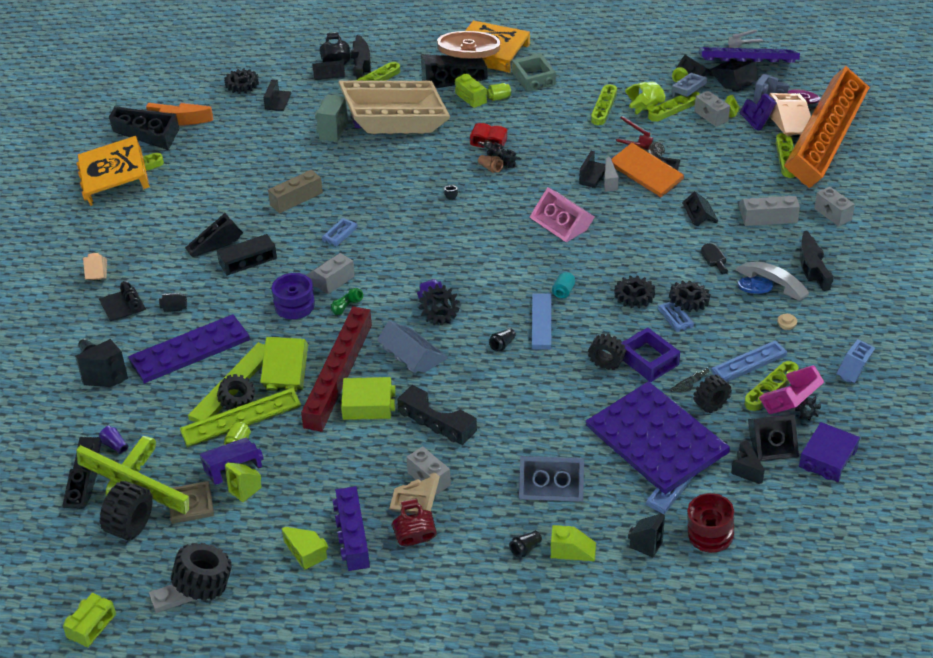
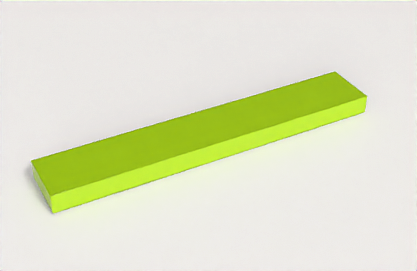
(247, 367)
(248, 414)
(119, 472)

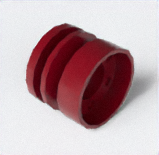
(710, 522)

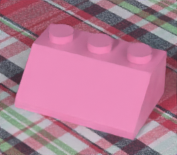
(561, 215)

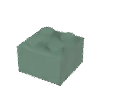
(331, 118)

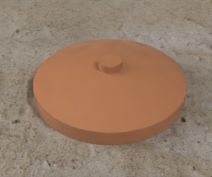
(468, 44)

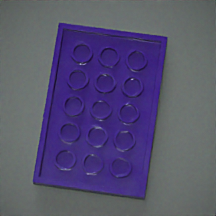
(742, 54)
(657, 437)

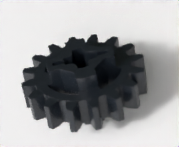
(241, 80)
(634, 291)
(689, 296)
(433, 299)

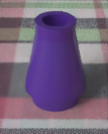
(113, 439)

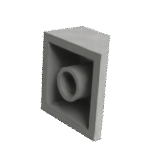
(332, 273)

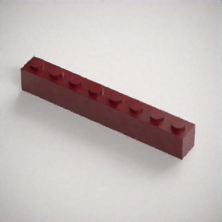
(337, 366)

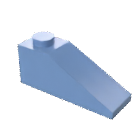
(855, 361)

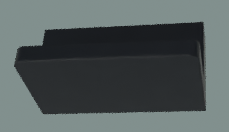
(693, 66)
(328, 70)
(274, 98)
(591, 171)
(698, 209)

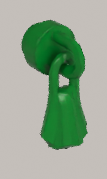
(355, 295)

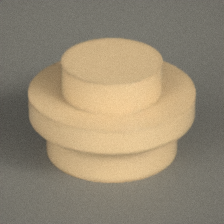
(787, 321)

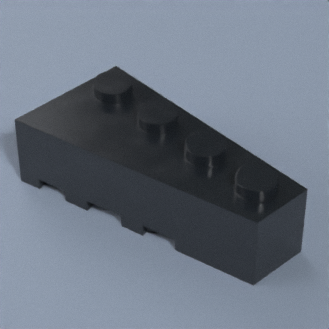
(445, 69)
(148, 126)

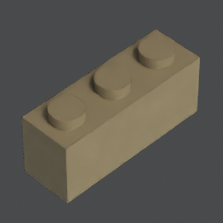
(295, 191)

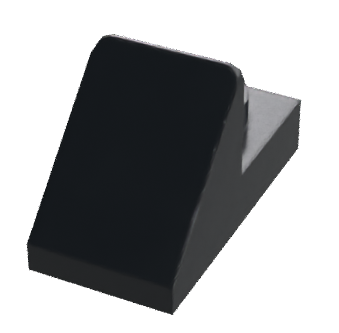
(748, 464)

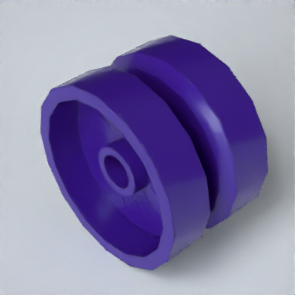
(293, 296)

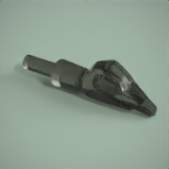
(687, 384)

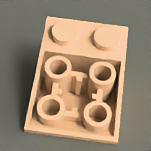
(790, 113)

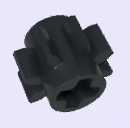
(808, 413)

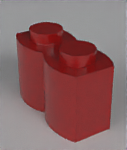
(489, 133)

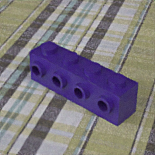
(352, 528)

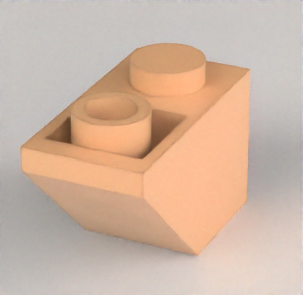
(95, 267)

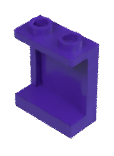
(828, 451)
(234, 452)

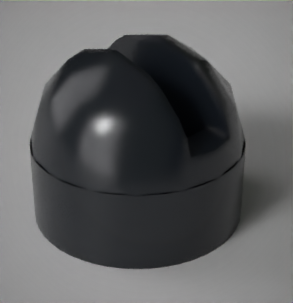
(451, 192)

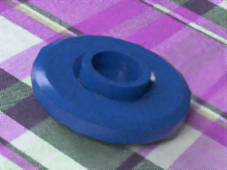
(755, 285)

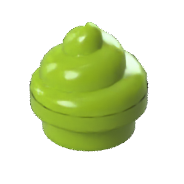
(679, 73)

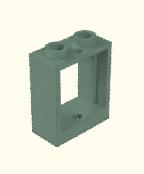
(532, 63)

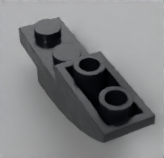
(361, 57)
(812, 264)
(81, 479)

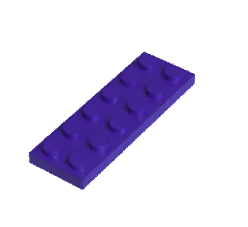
(188, 348)

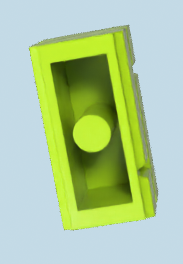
(470, 90)
(89, 619)

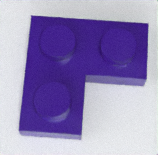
(758, 114)

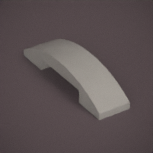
(793, 286)

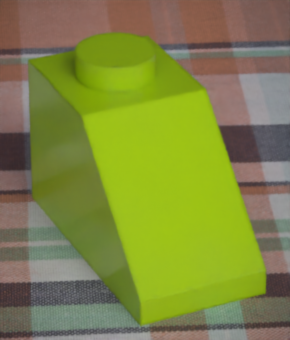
(242, 480)
(571, 544)
(305, 546)

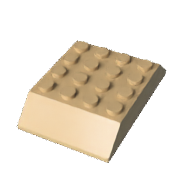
(395, 106)

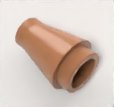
(492, 163)

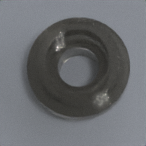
(656, 149)

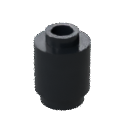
(173, 302)

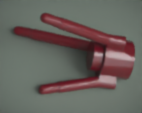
(643, 141)

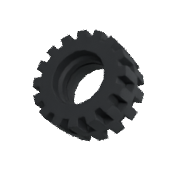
(609, 344)
(236, 383)
(712, 393)

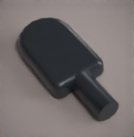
(714, 257)

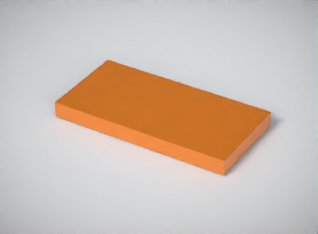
(647, 170)

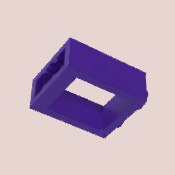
(658, 367)

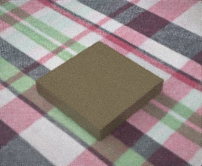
(199, 502)

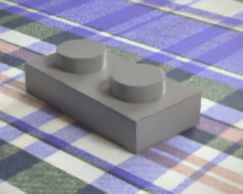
(167, 598)

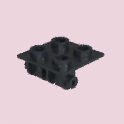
(496, 149)
(122, 303)

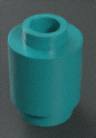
(563, 285)

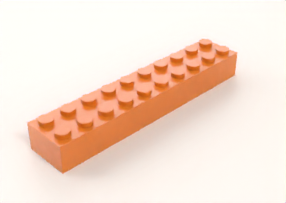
(827, 127)

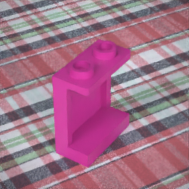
(802, 383)

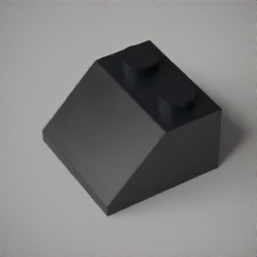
(735, 74)
(102, 365)
(774, 437)

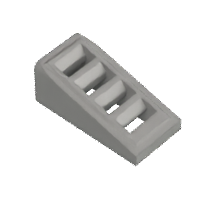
(611, 177)

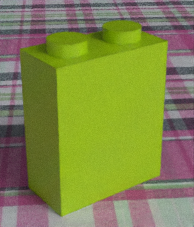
(284, 363)
(368, 398)

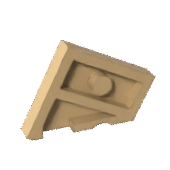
(422, 490)

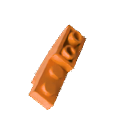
(186, 113)

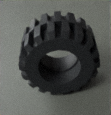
(126, 510)
(201, 571)

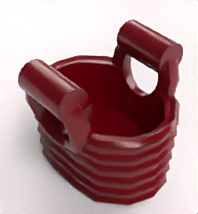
(415, 527)

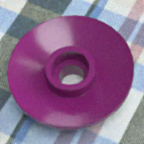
(810, 97)

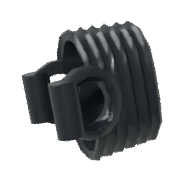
(335, 52)

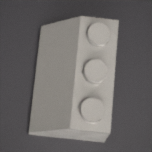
(769, 210)

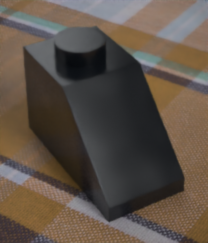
(647, 535)

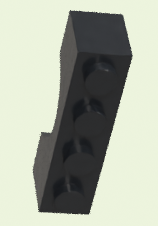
(456, 426)

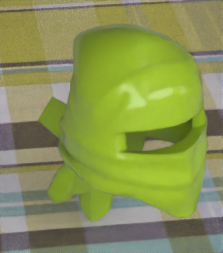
(651, 96)

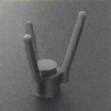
(735, 42)

